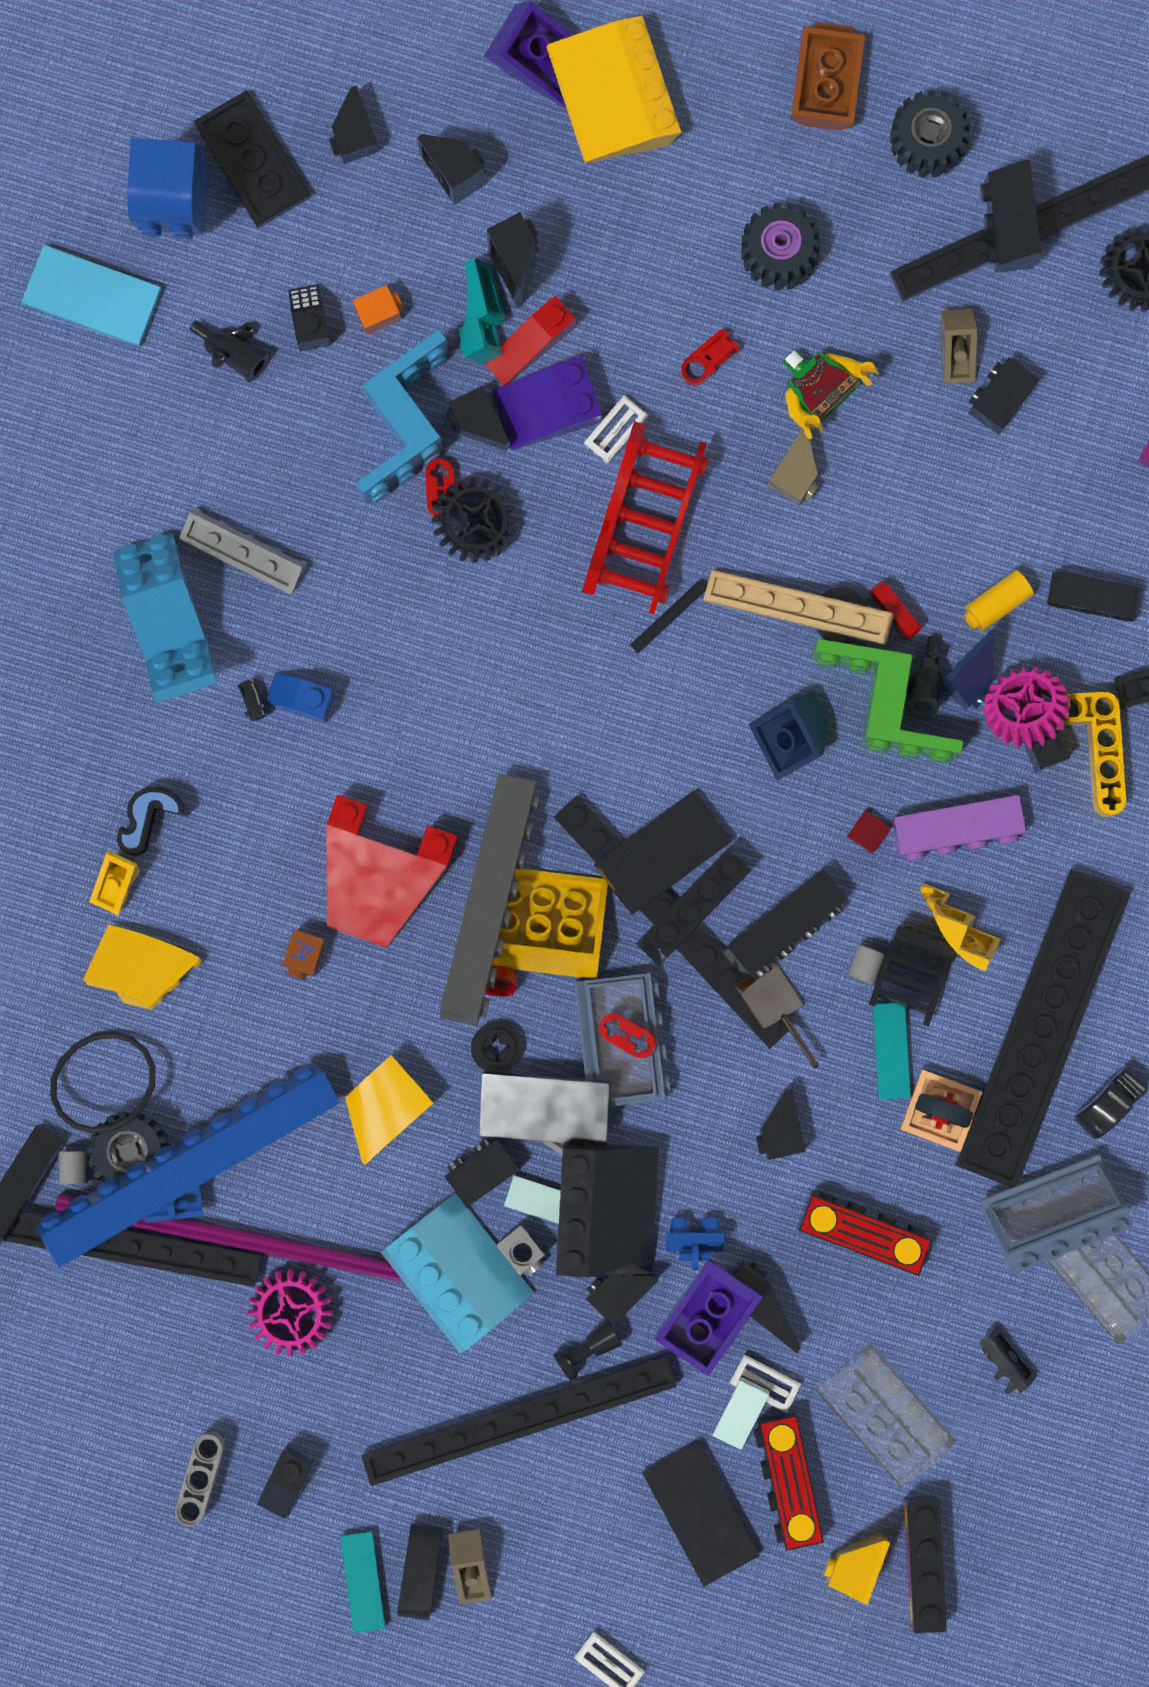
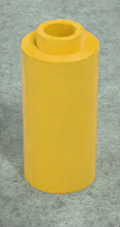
(998, 601)

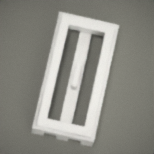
(599, 449)
(740, 1370)
(587, 1647)

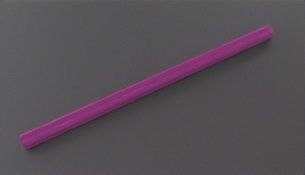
(263, 1244)

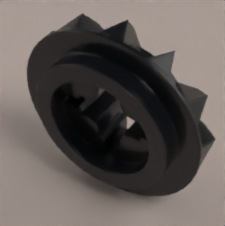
(484, 1038)

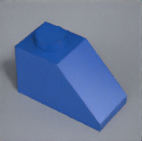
(300, 697)

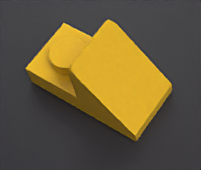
(114, 882)

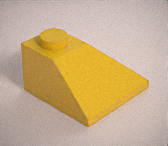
(857, 1567)

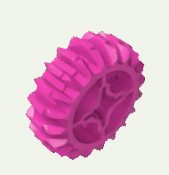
(1020, 694)
(294, 1327)

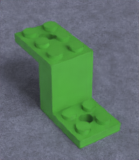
(886, 700)

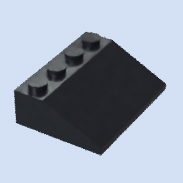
(606, 1210)

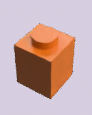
(378, 309)

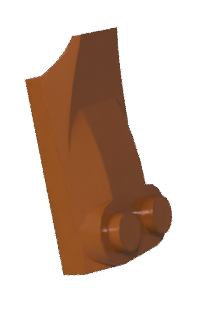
(827, 76)

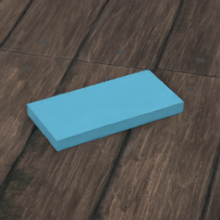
(91, 295)

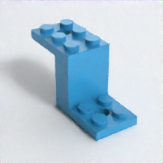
(403, 417)
(164, 617)

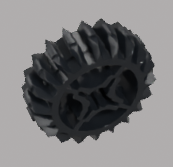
(1128, 270)
(485, 527)

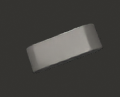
(193, 1493)

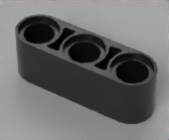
(1094, 596)
(419, 1571)

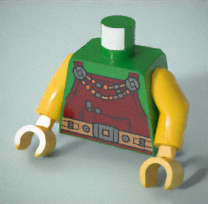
(821, 386)

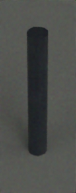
(668, 617)

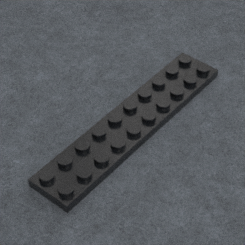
(1042, 1029)

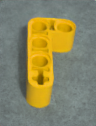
(1097, 753)

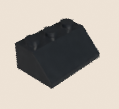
(1011, 217)
(514, 253)

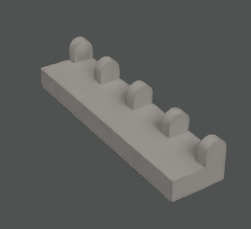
(242, 551)

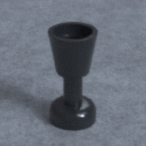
(599, 1342)

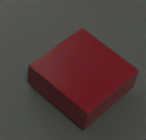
(868, 832)

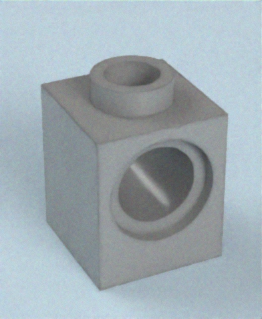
(516, 1237)

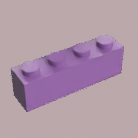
(958, 826)

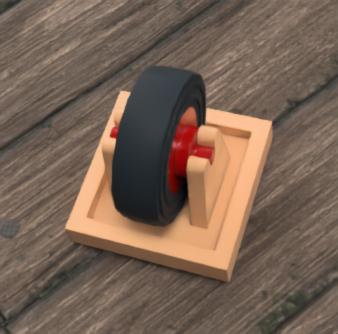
(941, 1110)

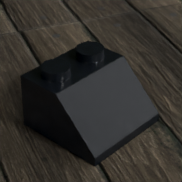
(453, 165)

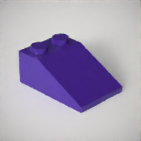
(523, 51)
(548, 403)
(708, 1317)

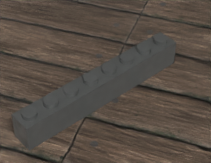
(488, 901)

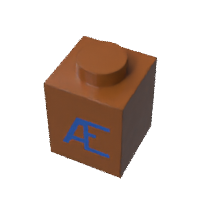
(303, 954)

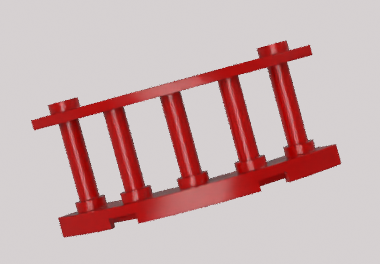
(618, 512)

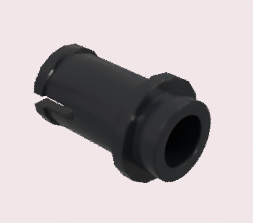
(253, 700)

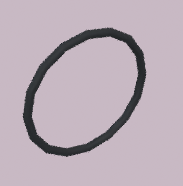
(152, 1077)

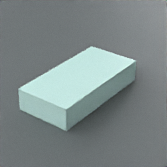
(534, 1199)
(741, 1413)

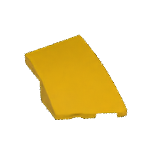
(956, 926)
(138, 966)
(384, 1107)

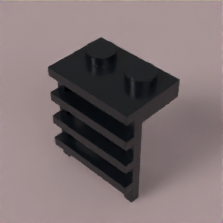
(919, 954)

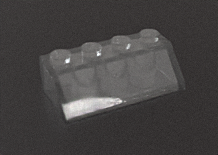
(1109, 1285)
(886, 1415)

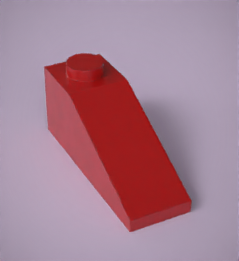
(532, 340)

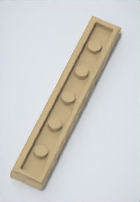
(798, 607)

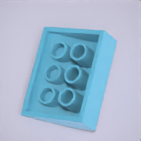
(457, 1273)

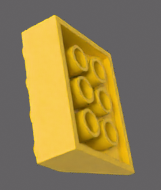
(614, 90)
(555, 924)

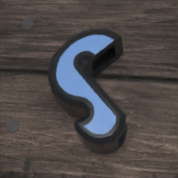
(141, 815)
(1112, 1103)

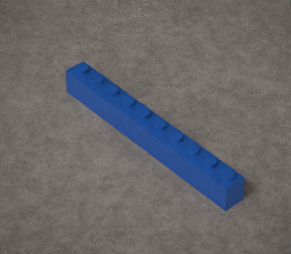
(186, 1164)

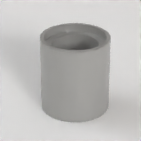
(866, 964)
(73, 1167)

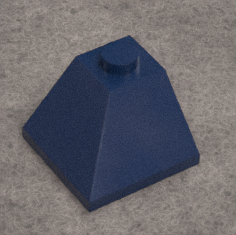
(972, 675)
(792, 734)

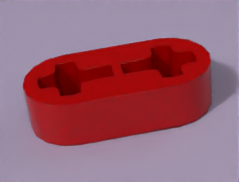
(431, 483)
(631, 1029)

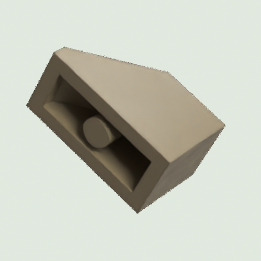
(958, 345)
(796, 472)
(469, 1566)

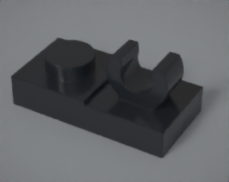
(1005, 1355)

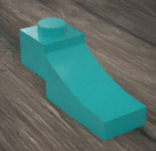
(483, 314)

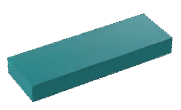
(891, 1051)
(363, 1581)

